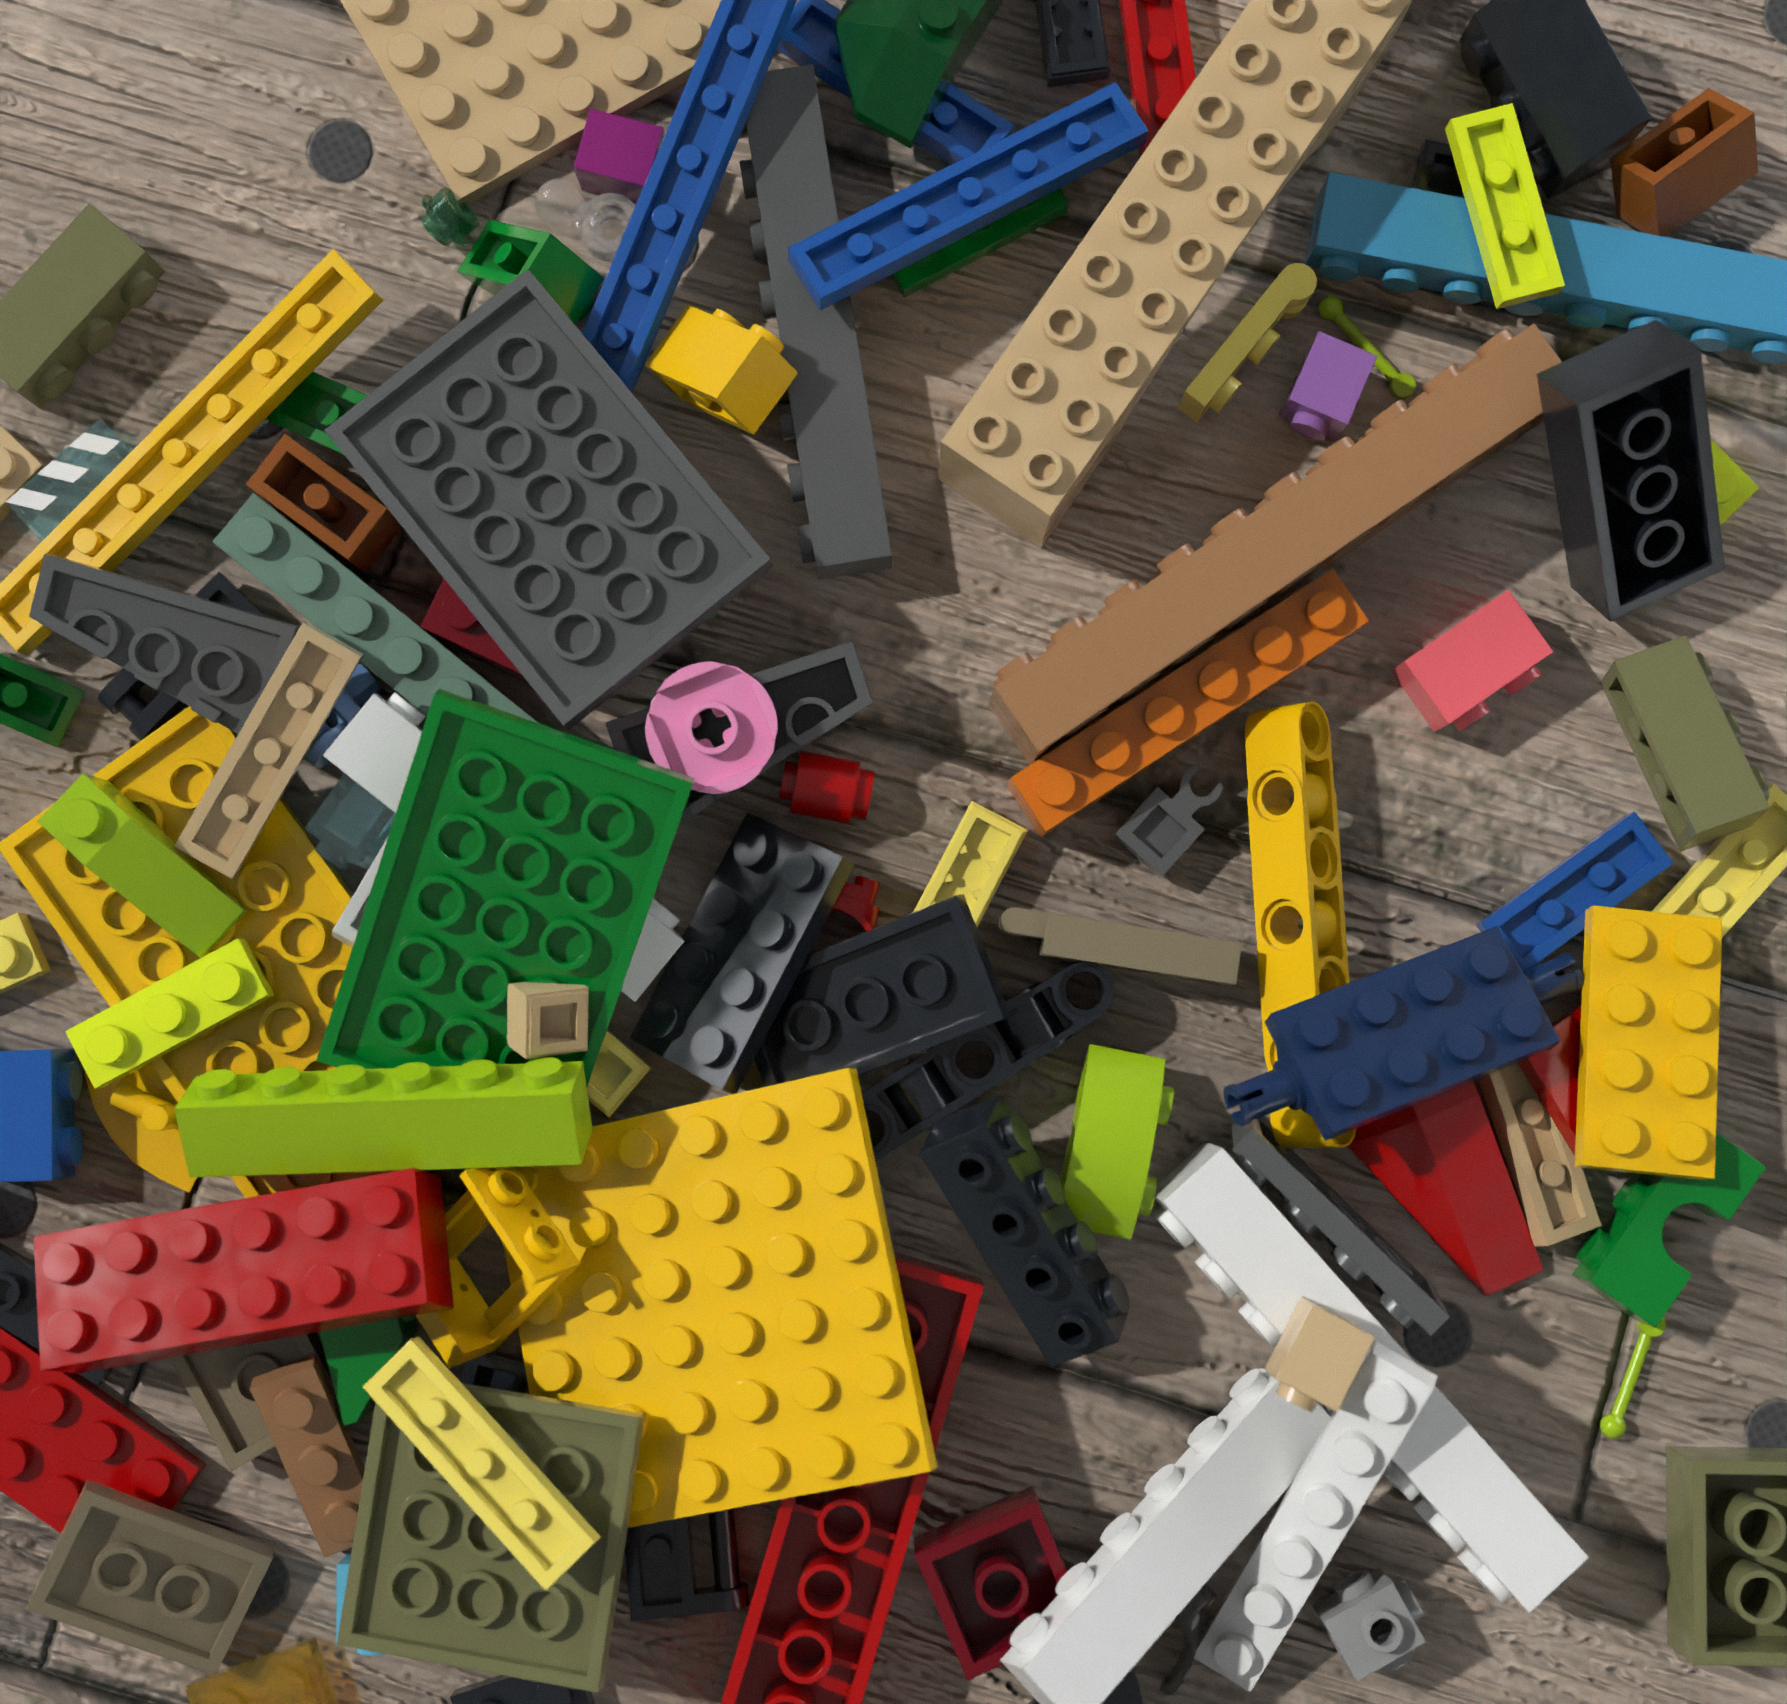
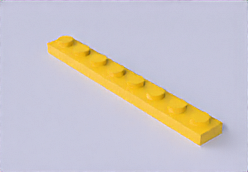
(196, 435)

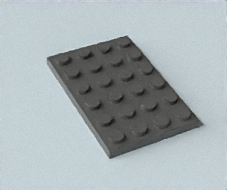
(549, 499)

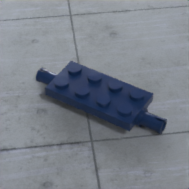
(1406, 1034)

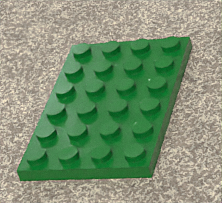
(501, 869)

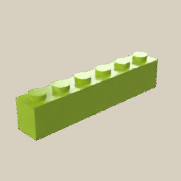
(385, 1118)

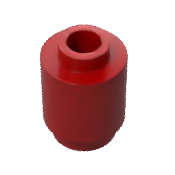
(827, 787)

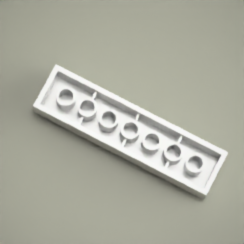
(1461, 1481)

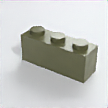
(71, 304)
(1685, 743)

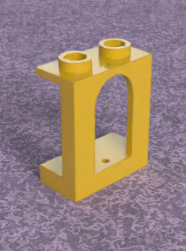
(533, 1240)

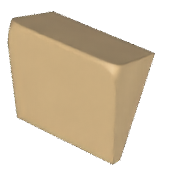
(547, 1018)

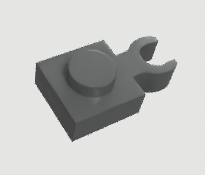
(1164, 826)

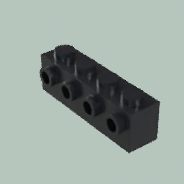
(1026, 1230)

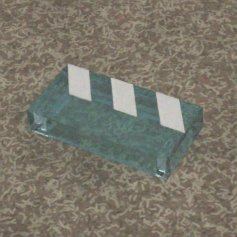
(68, 479)

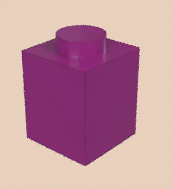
(616, 154)

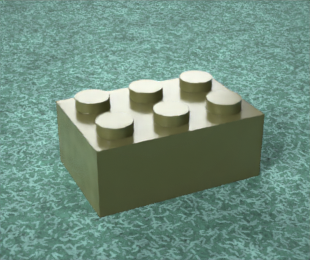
(1727, 1555)

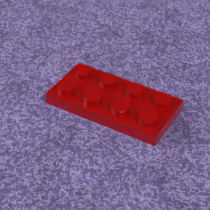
(69, 1431)

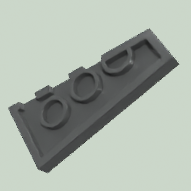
(167, 638)

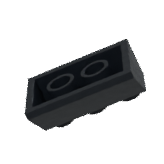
(1563, 83)

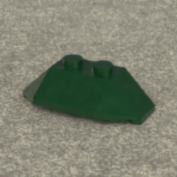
(906, 57)

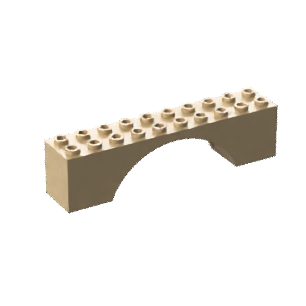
(1156, 254)

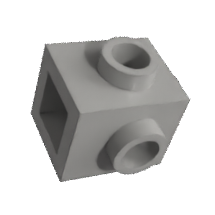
(1371, 1622)

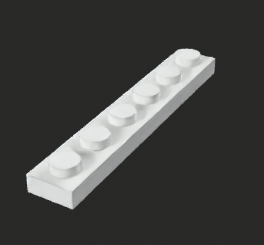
(1315, 1515)

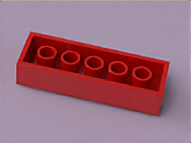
(242, 1272)

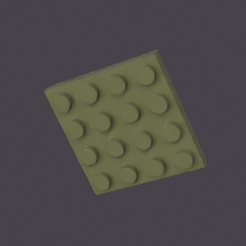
(445, 1588)

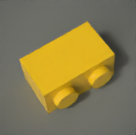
(722, 367)

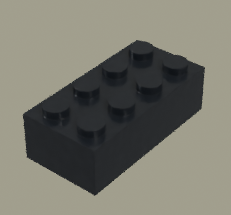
(1633, 468)

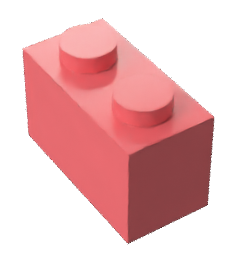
(1472, 662)

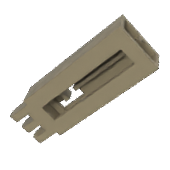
(1126, 946)

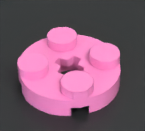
(727, 692)

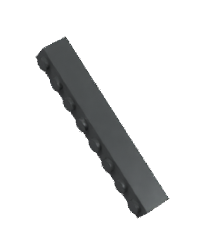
(828, 394)

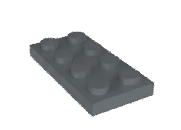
(1354, 1241)

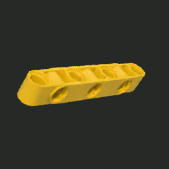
(1295, 875)

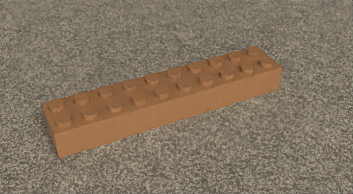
(1277, 547)

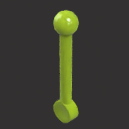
(1401, 384)
(1613, 1424)

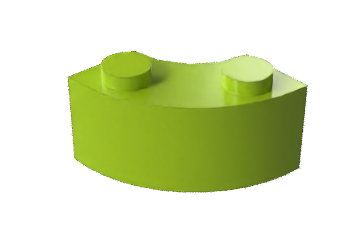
(1114, 1138)

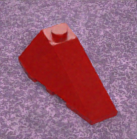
(1454, 1182)

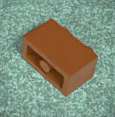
(1685, 164)
(324, 503)

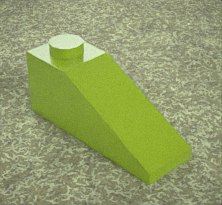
(141, 863)

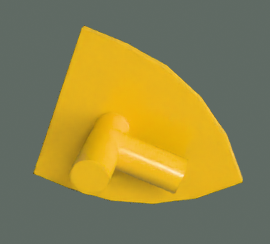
(144, 1124)

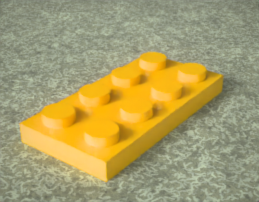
(1649, 1043)

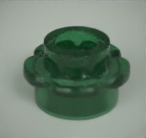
(447, 219)

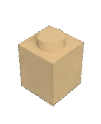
(1317, 1357)

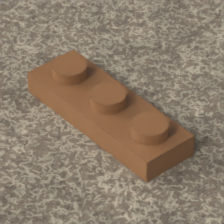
(313, 1449)

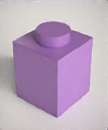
(1327, 387)

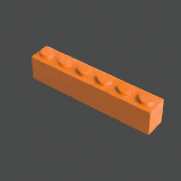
(1187, 703)

